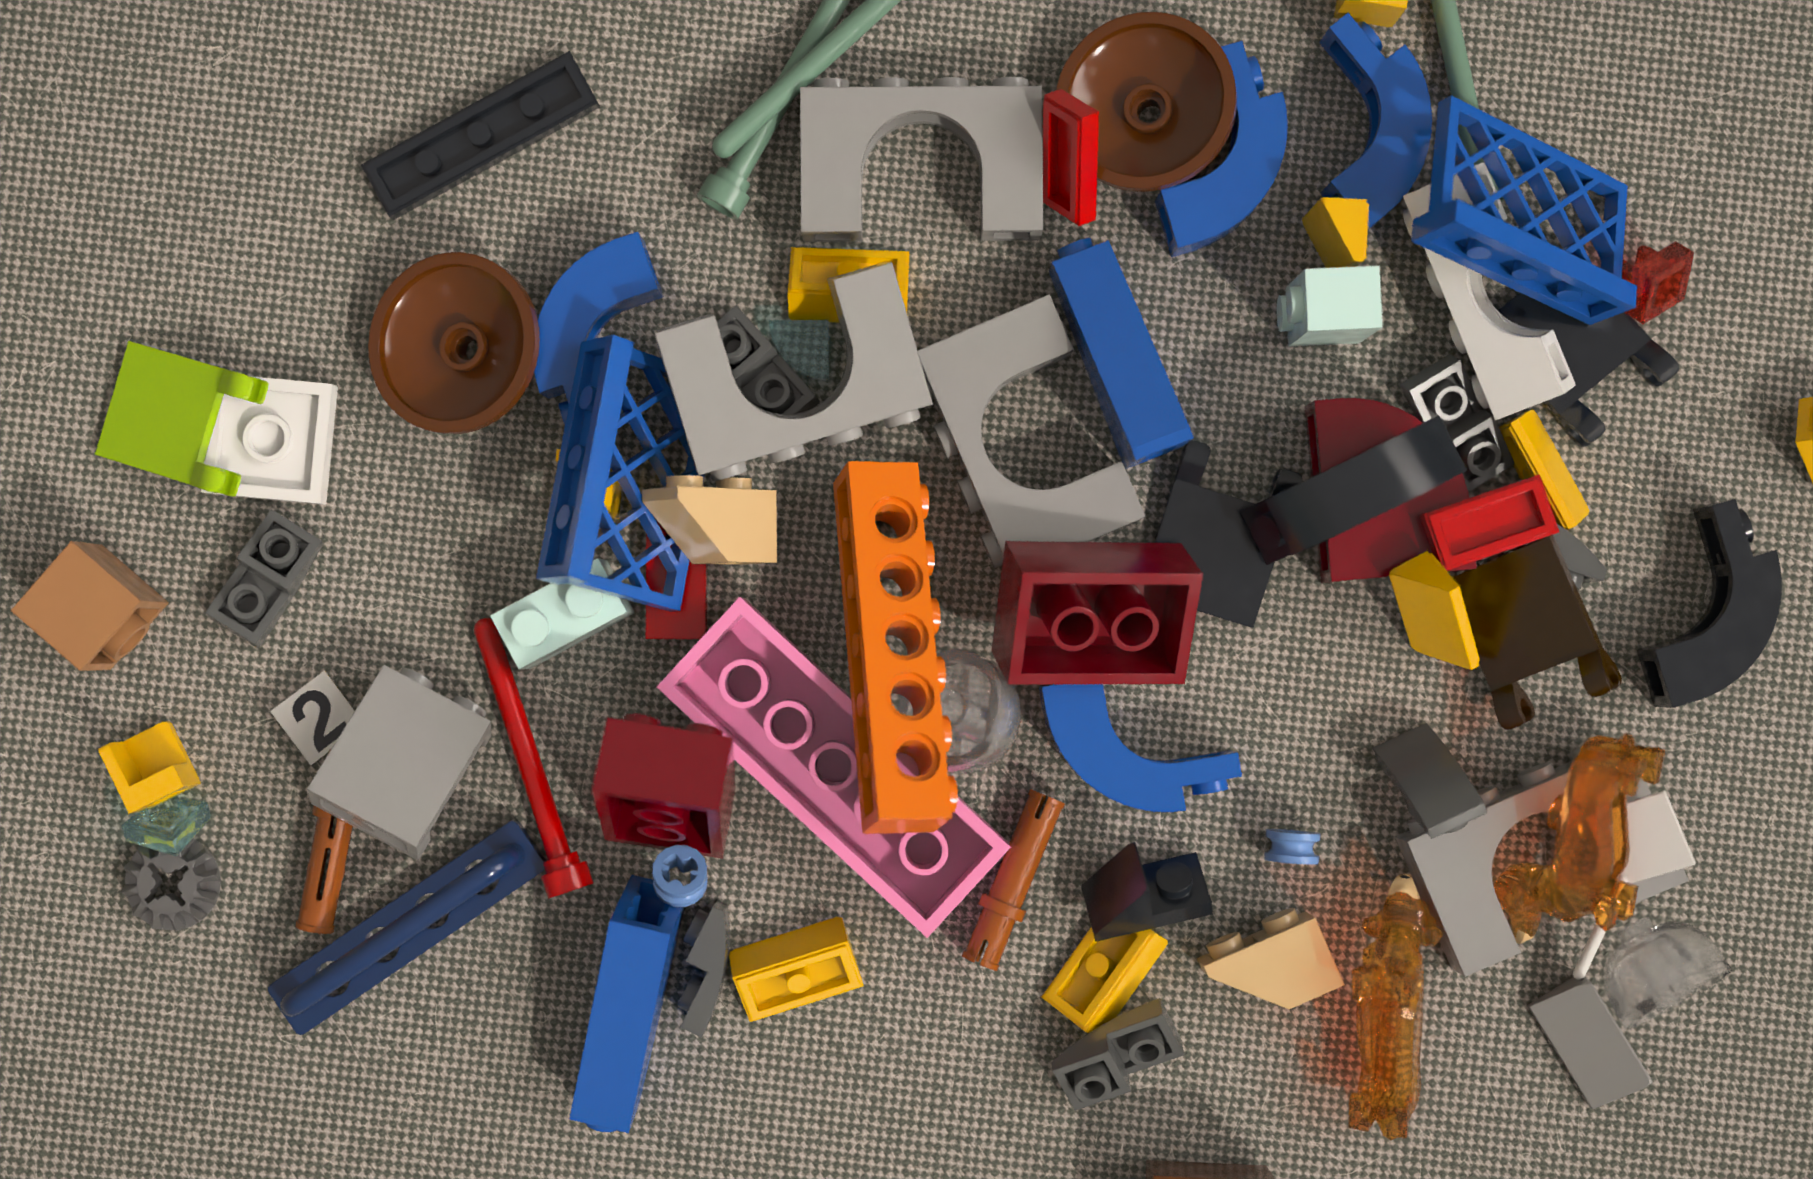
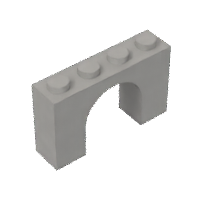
(994, 121)
(962, 380)
(878, 383)
(1456, 868)

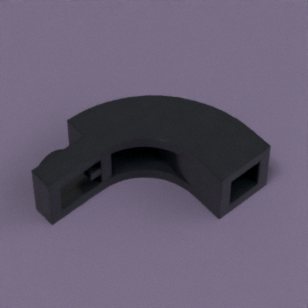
(1354, 491)
(1735, 623)

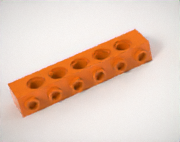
(886, 794)

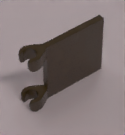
(1528, 621)

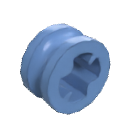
(1292, 846)
(674, 892)

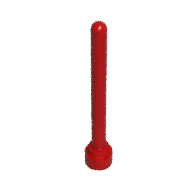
(563, 868)

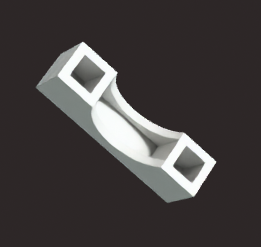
(1511, 362)

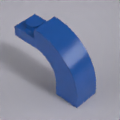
(1397, 114)
(1216, 204)
(584, 301)
(1090, 747)

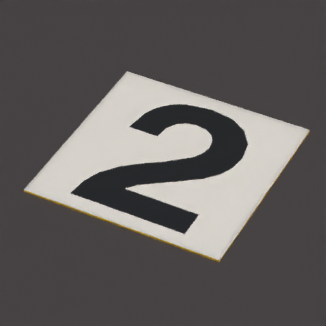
(314, 717)

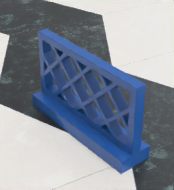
(1521, 254)
(584, 475)

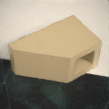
(717, 523)
(1278, 964)

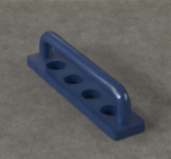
(306, 992)

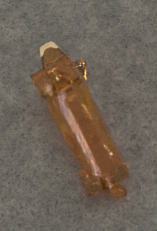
(1589, 842)
(1391, 1011)

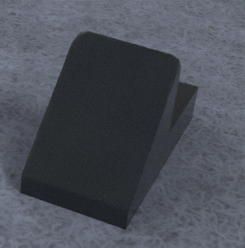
(1139, 896)

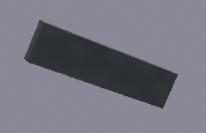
(480, 136)

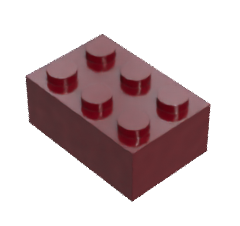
(1095, 612)
(665, 784)

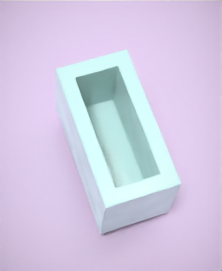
(1331, 306)
(558, 619)

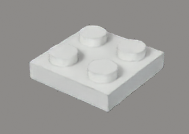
(278, 445)

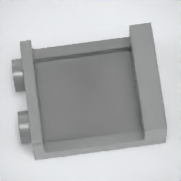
(400, 759)

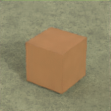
(90, 606)

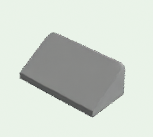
(1589, 1042)

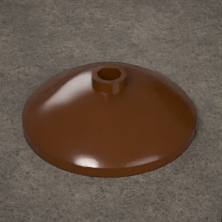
(1160, 64)
(423, 338)

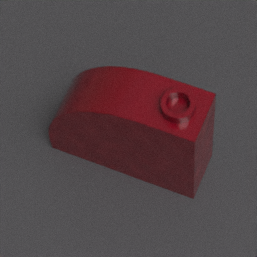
(1371, 550)

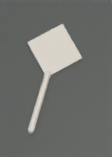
(1655, 849)

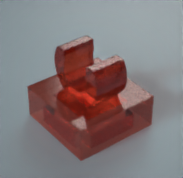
(1659, 279)

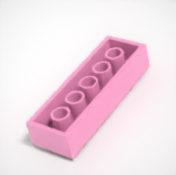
(799, 744)

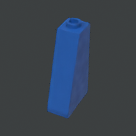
(1118, 353)
(626, 1008)

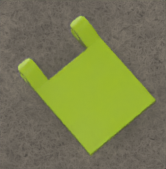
(167, 414)

